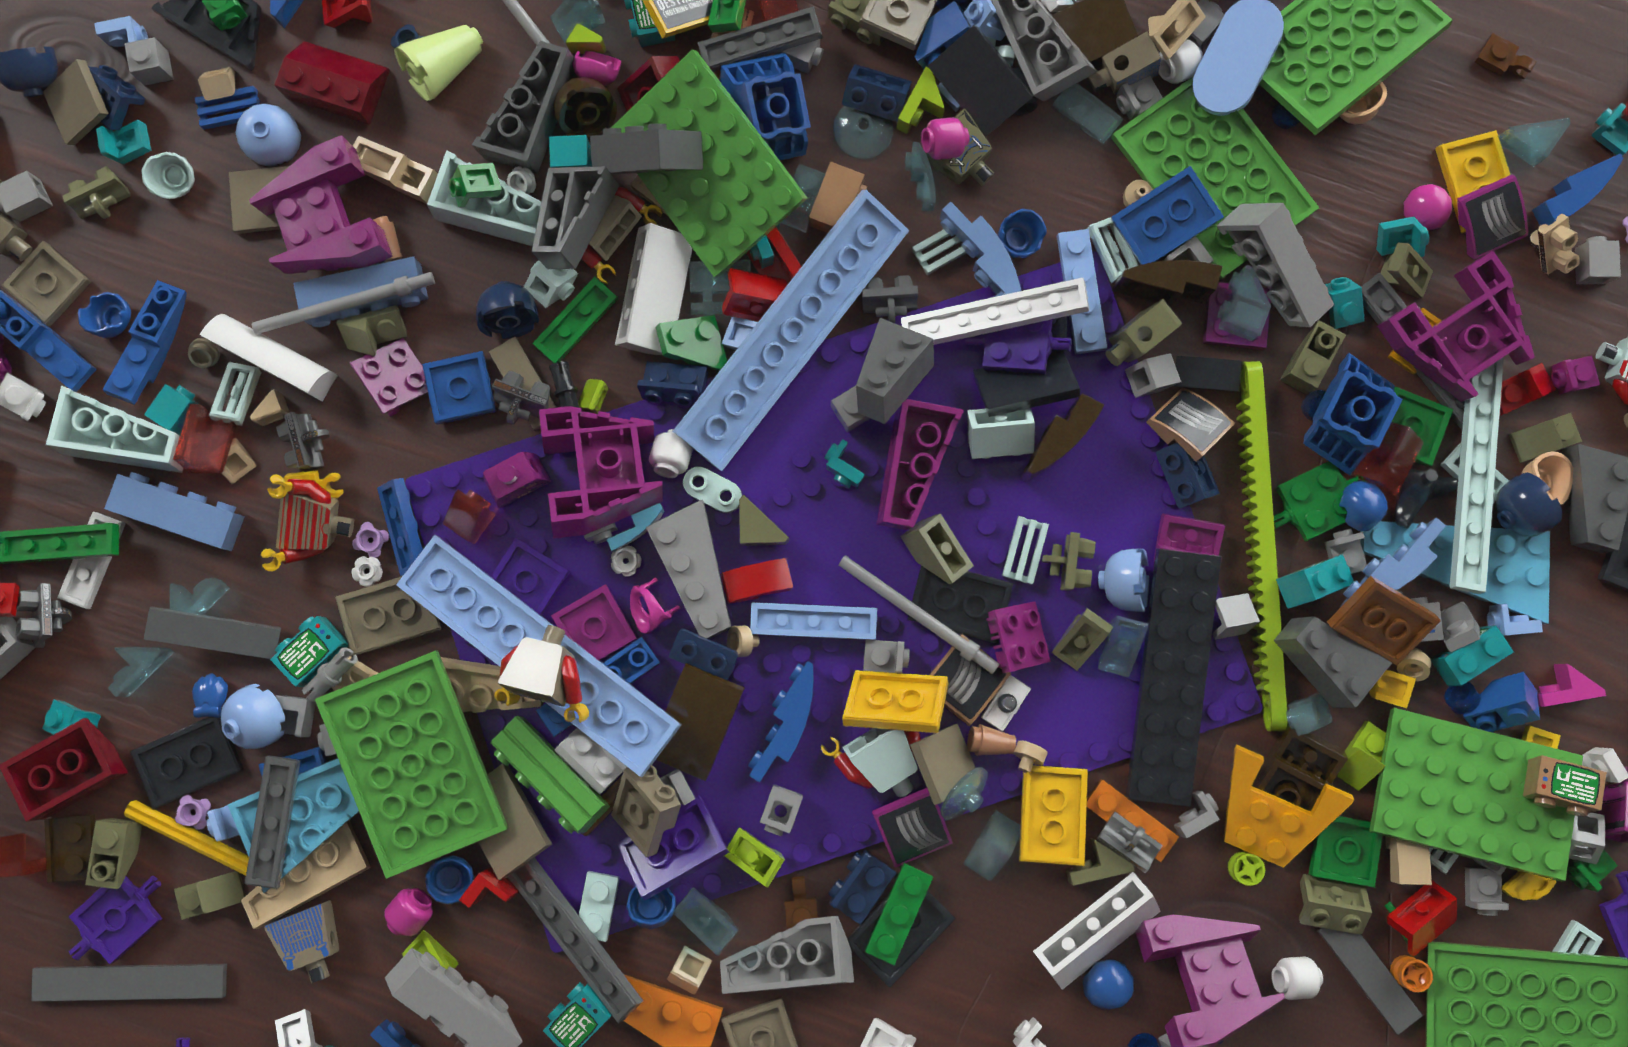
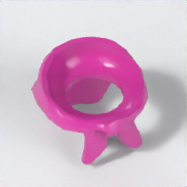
(647, 622)

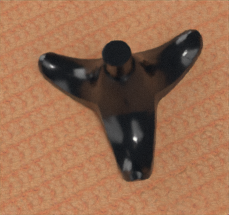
(1416, 490)

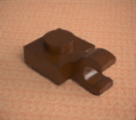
(1501, 55)
(801, 906)

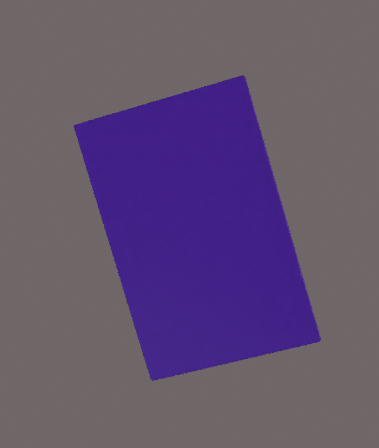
(1083, 717)

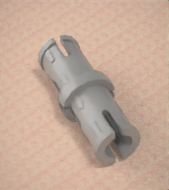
(330, 674)

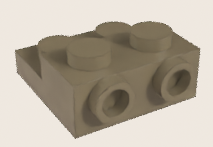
(645, 809)

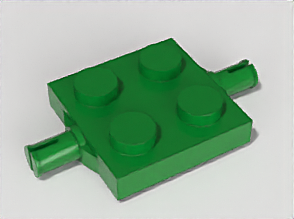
(1313, 501)

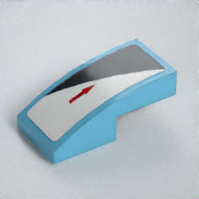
(641, 520)

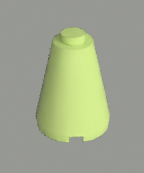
(438, 58)

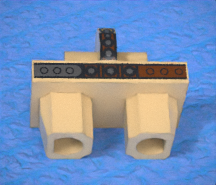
(1556, 246)

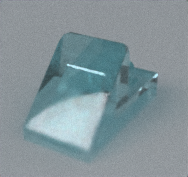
(810, 182)
(204, 597)
(1122, 646)
(142, 663)

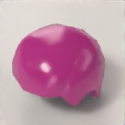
(597, 66)
(1429, 206)

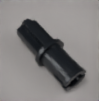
(564, 385)

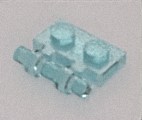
(705, 283)

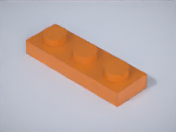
(1106, 800)

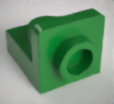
(225, 13)
(474, 182)
(1588, 875)

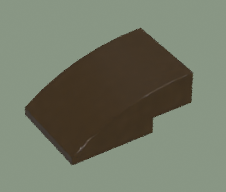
(1097, 27)
(1169, 281)
(1062, 435)
(705, 710)
(1300, 767)

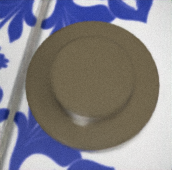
(203, 353)

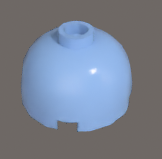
(268, 134)
(1126, 580)
(252, 718)

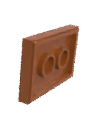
(1383, 620)

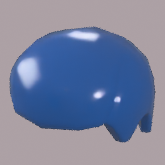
(1022, 233)
(105, 315)
(1364, 505)
(448, 879)
(654, 911)
(1108, 984)

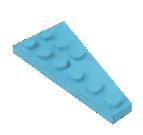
(1515, 564)
(319, 809)

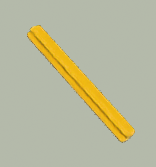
(187, 836)

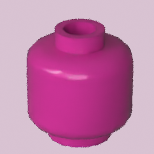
(944, 138)
(408, 912)

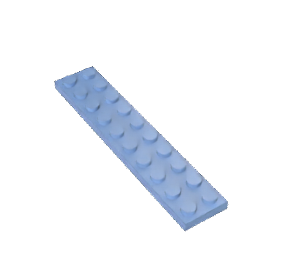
(791, 330)
(496, 623)

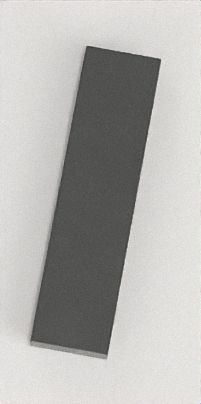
(761, 39)
(211, 633)
(272, 822)
(1372, 978)

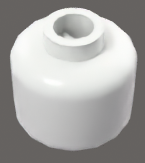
(1182, 63)
(670, 454)
(1297, 978)

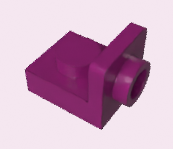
(1574, 375)

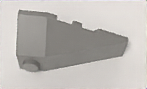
(802, 956)

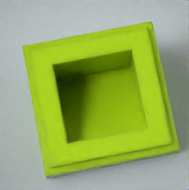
(584, 40)
(593, 395)

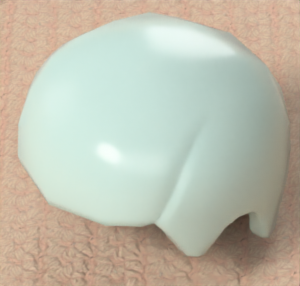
(168, 175)

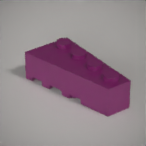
(914, 457)

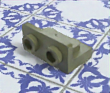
(848, 14)
(1334, 904)

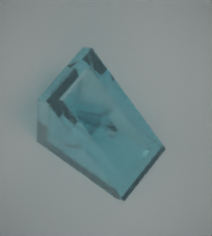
(577, 12)
(1534, 140)
(994, 846)
(706, 920)

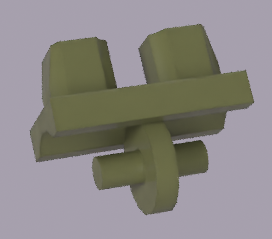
(96, 195)
(1074, 548)

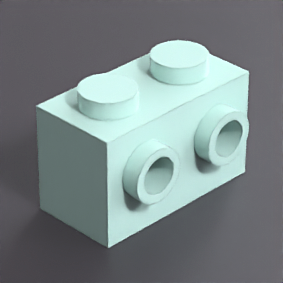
(1000, 434)

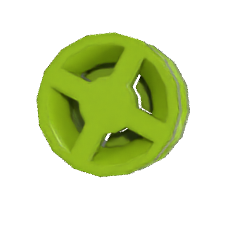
(1252, 870)

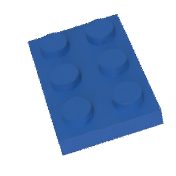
(1167, 217)

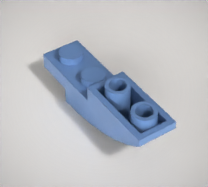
(979, 239)
(1405, 562)

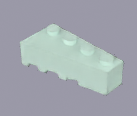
(507, 216)
(105, 433)

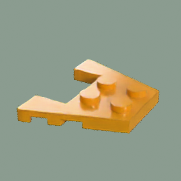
(1270, 824)

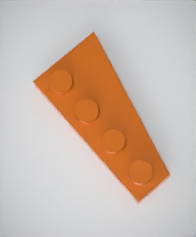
(673, 1017)

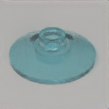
(859, 142)
(965, 794)

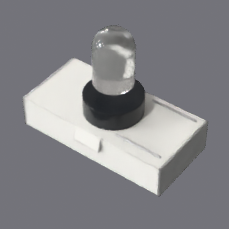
(1006, 703)

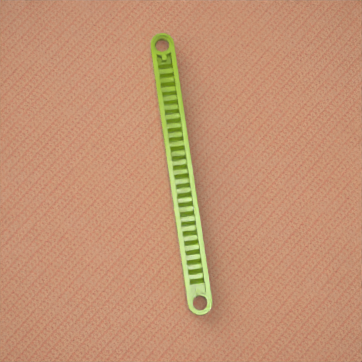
(1263, 545)

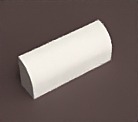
(653, 287)
(269, 356)
(1097, 930)

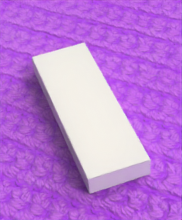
(87, 573)

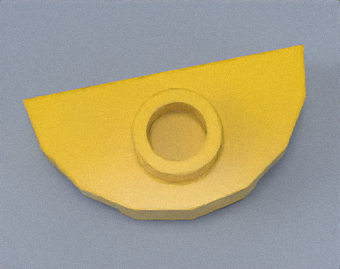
(1528, 886)

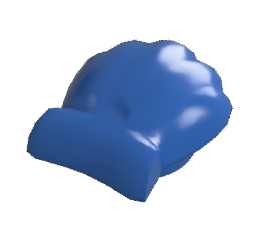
(209, 696)

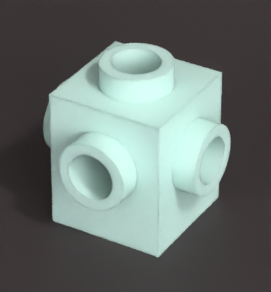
(550, 284)

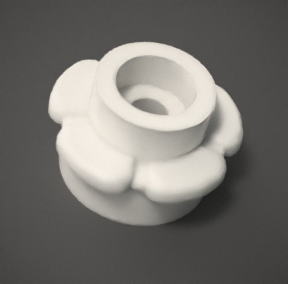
(516, 178)
(629, 568)
(375, 570)

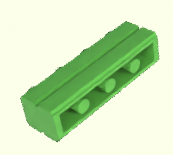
(550, 775)

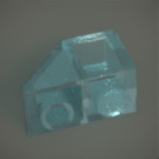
(1247, 306)

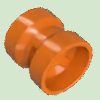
(1417, 977)

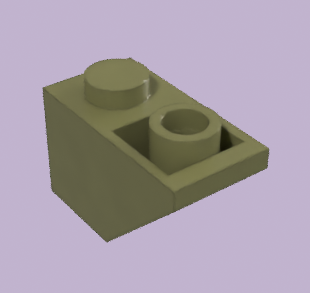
(1313, 358)
(112, 852)

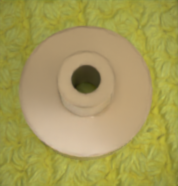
(1135, 191)
(741, 640)
(1415, 665)
(1029, 755)

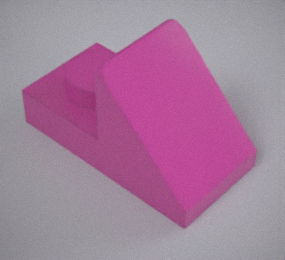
(1570, 687)

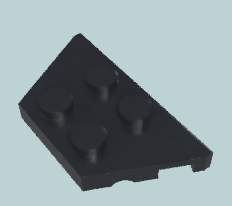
(236, 42)

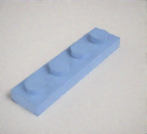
(1076, 263)
(813, 621)

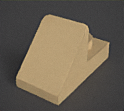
(1175, 26)

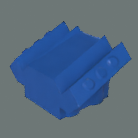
(771, 100)
(1352, 415)

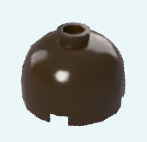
(584, 107)

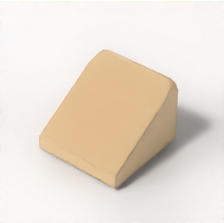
(217, 83)
(270, 409)
(238, 462)
(689, 970)

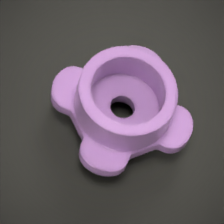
(367, 531)
(184, 815)

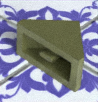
(757, 528)

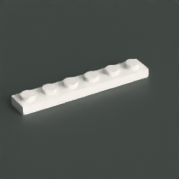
(1001, 312)

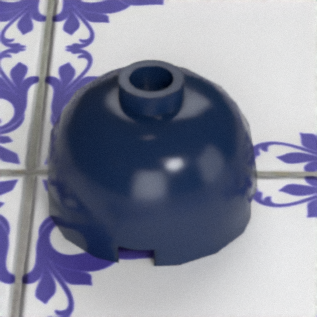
(27, 70)
(506, 310)
(1526, 506)

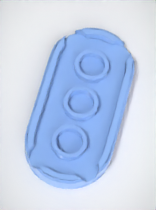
(1238, 56)

